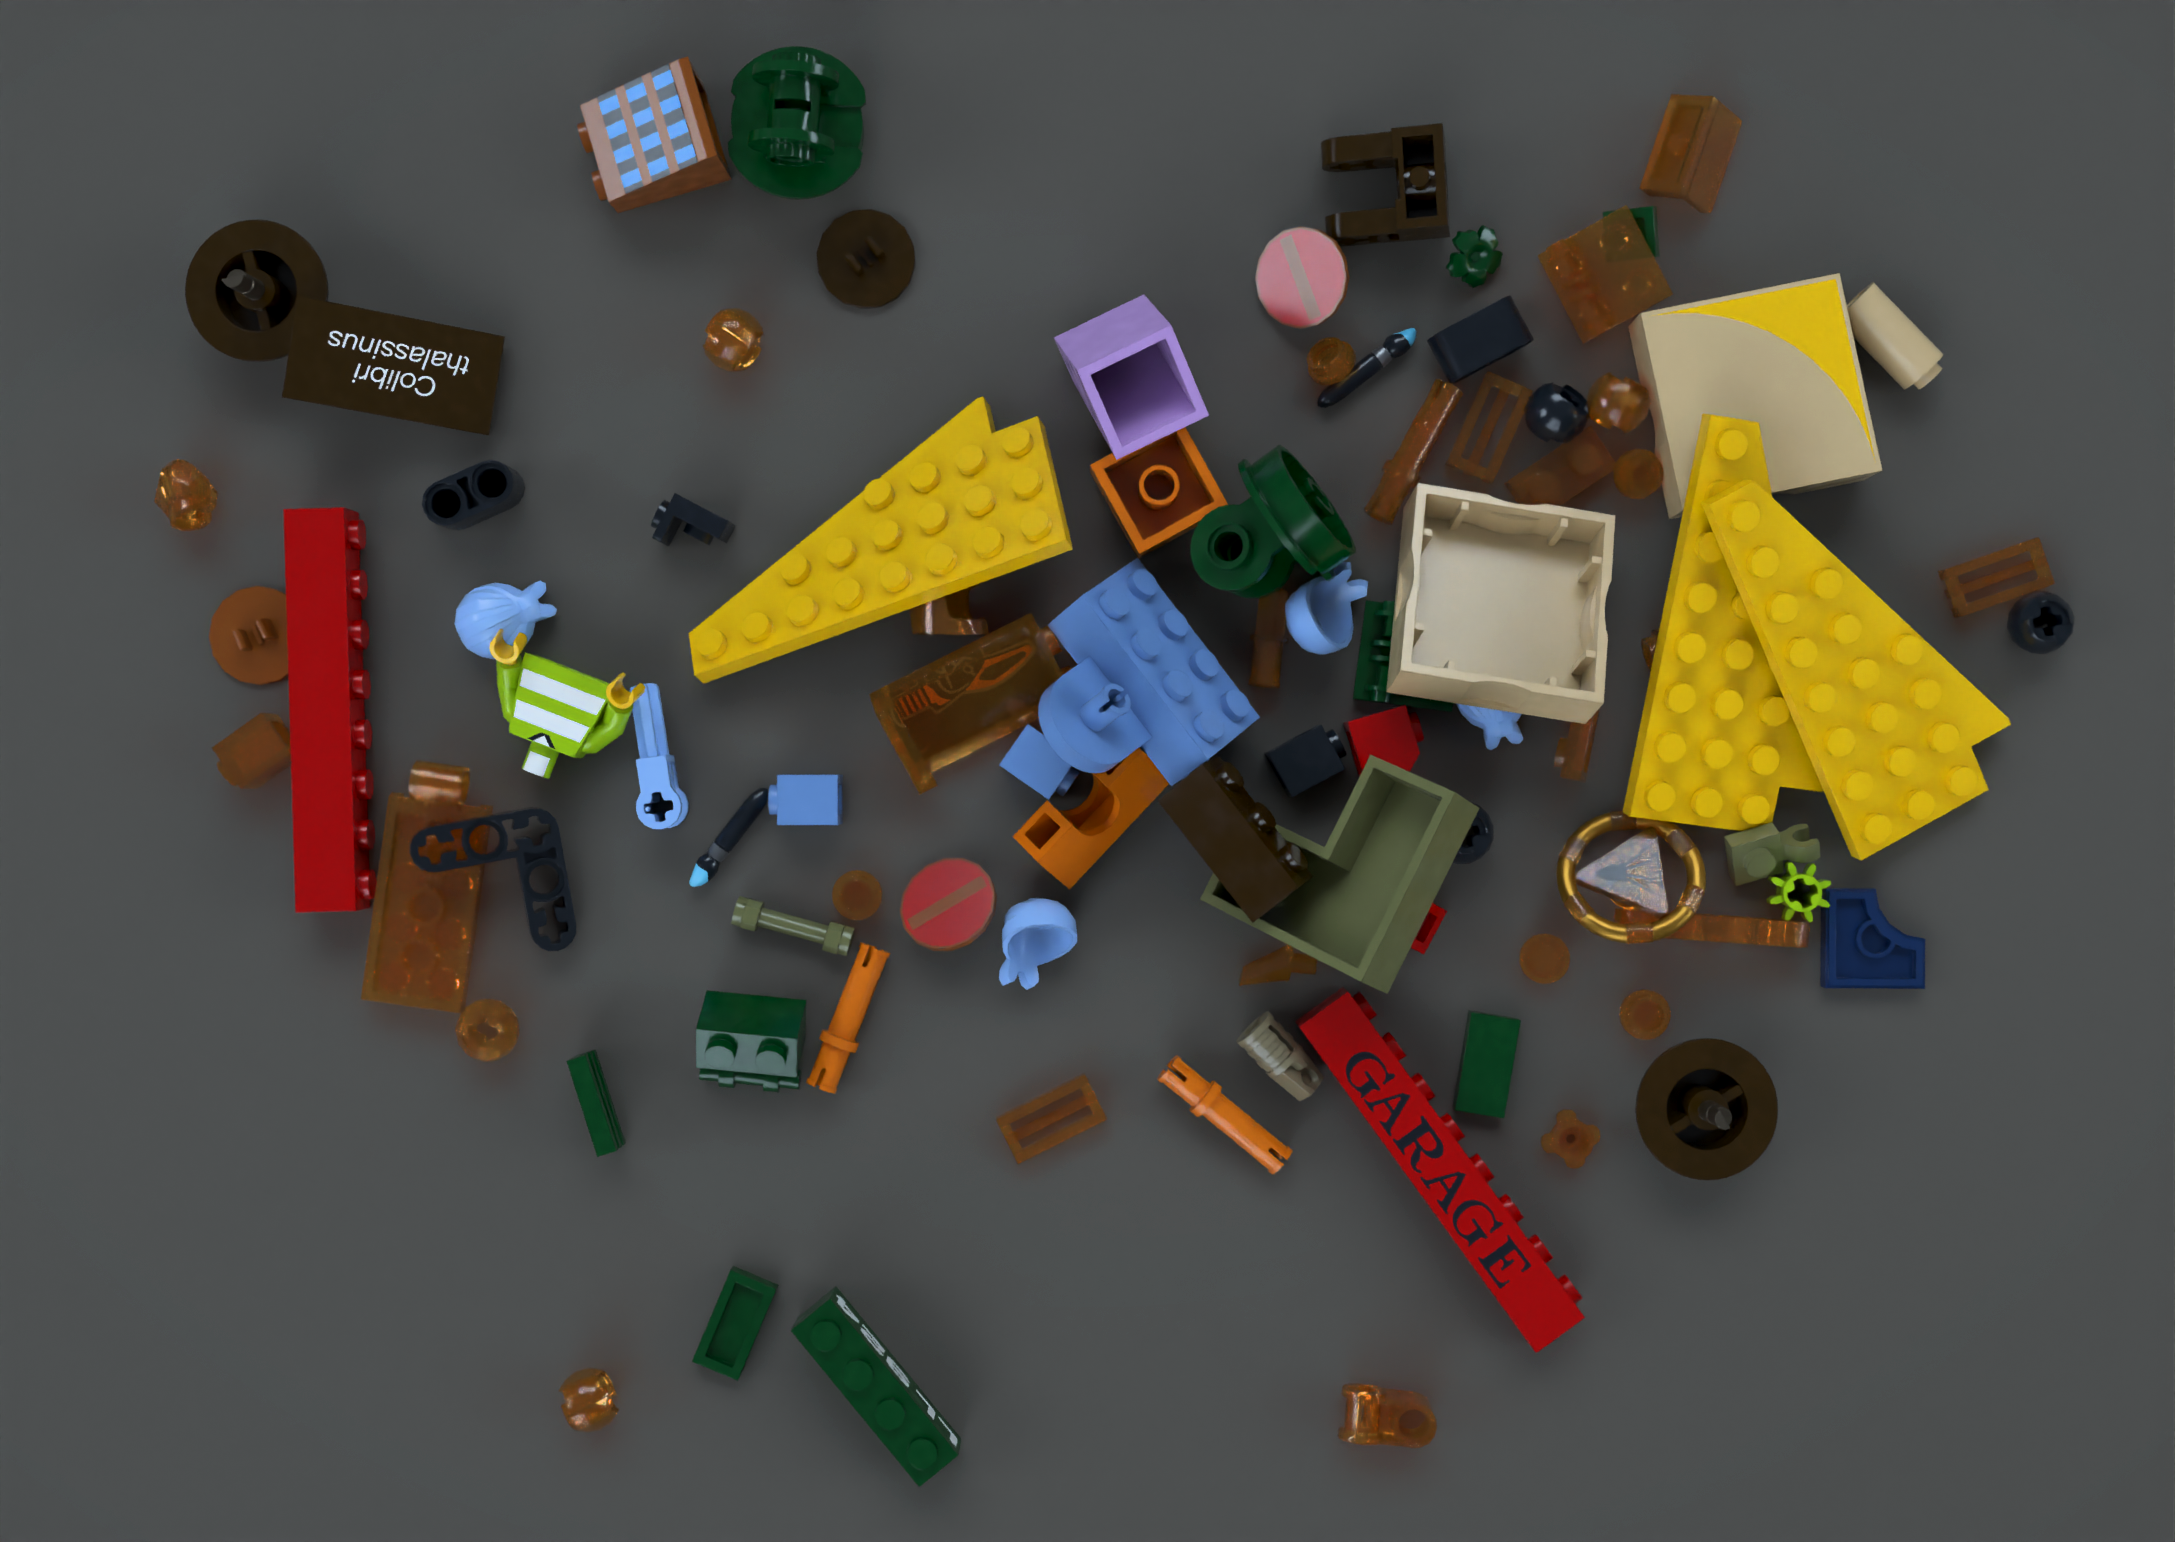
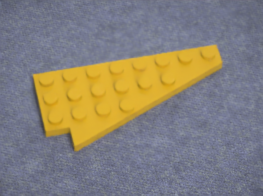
(930, 526)
(1867, 693)
(1713, 716)

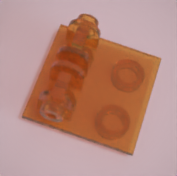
(1605, 274)

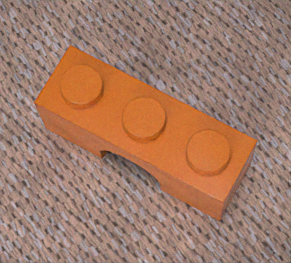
(1076, 838)

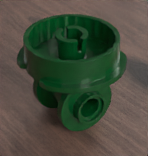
(797, 122)
(1282, 523)

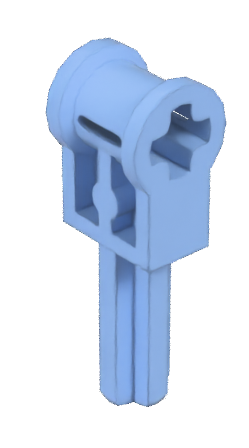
(656, 766)

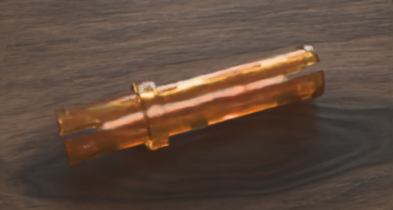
(1403, 470)

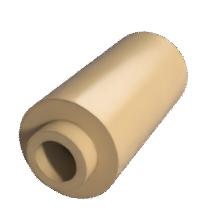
(1893, 338)

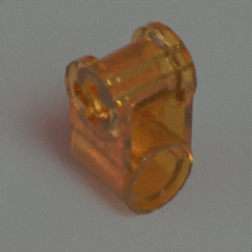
(1382, 1417)

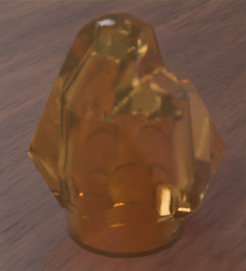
(185, 496)

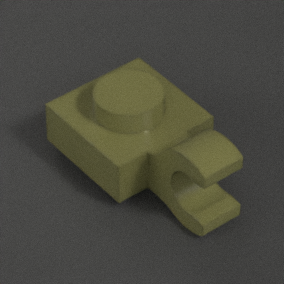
(1761, 851)

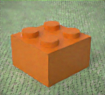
(1158, 490)

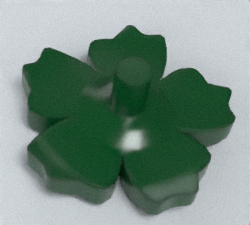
(1475, 257)

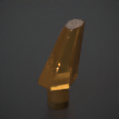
(1277, 967)

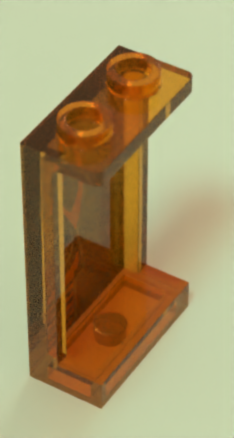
(968, 697)

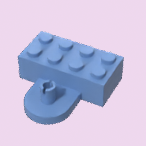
(1138, 683)

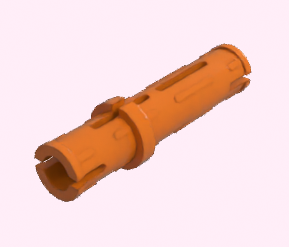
(847, 1018)
(1208, 1101)

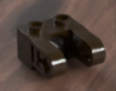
(1421, 178)

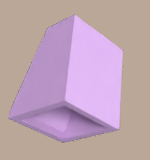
(1132, 375)

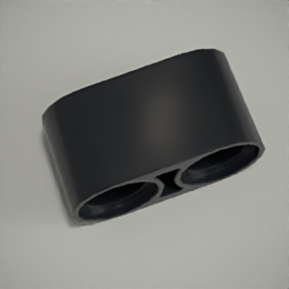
(1480, 340)
(472, 489)

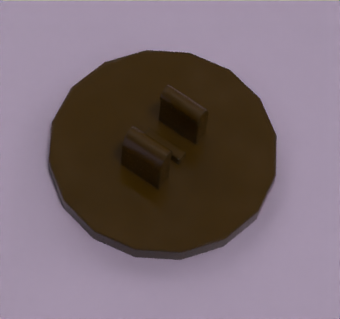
(866, 259)

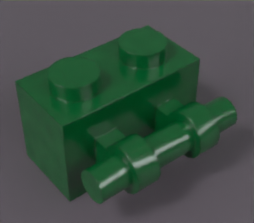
(751, 1040)

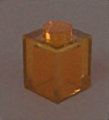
(255, 752)

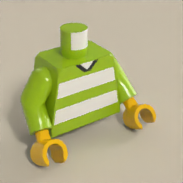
(557, 705)

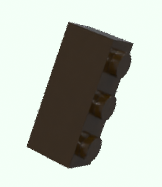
(1236, 837)

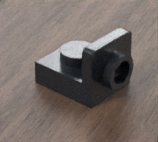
(700, 522)

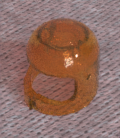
(947, 616)

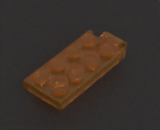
(423, 918)

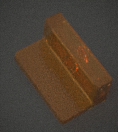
(1691, 151)

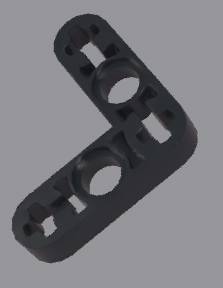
(527, 857)

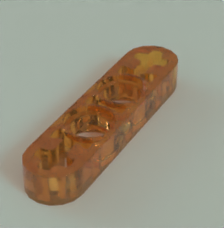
(1730, 928)

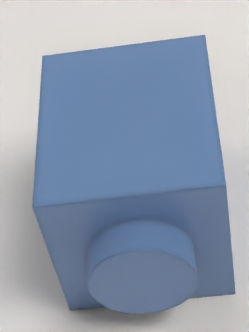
(1038, 764)
(807, 799)

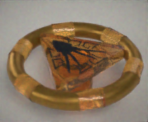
(1630, 877)

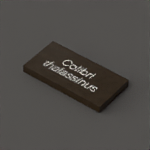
(392, 366)

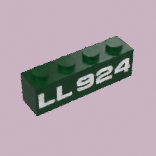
(877, 1386)

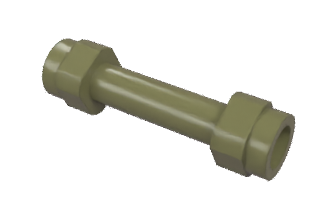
(834, 937)

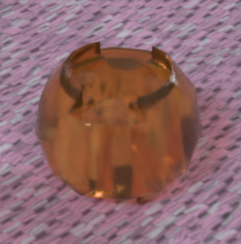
(733, 339)
(1618, 402)
(476, 1043)
(588, 1400)

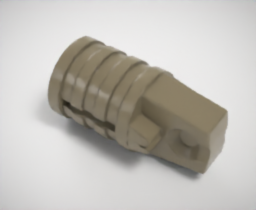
(1280, 1056)

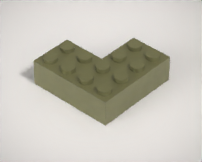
(1370, 877)

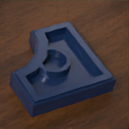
(1863, 947)

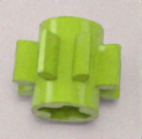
(1811, 898)

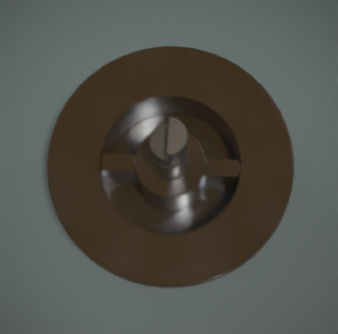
(247, 288)
(1706, 1109)

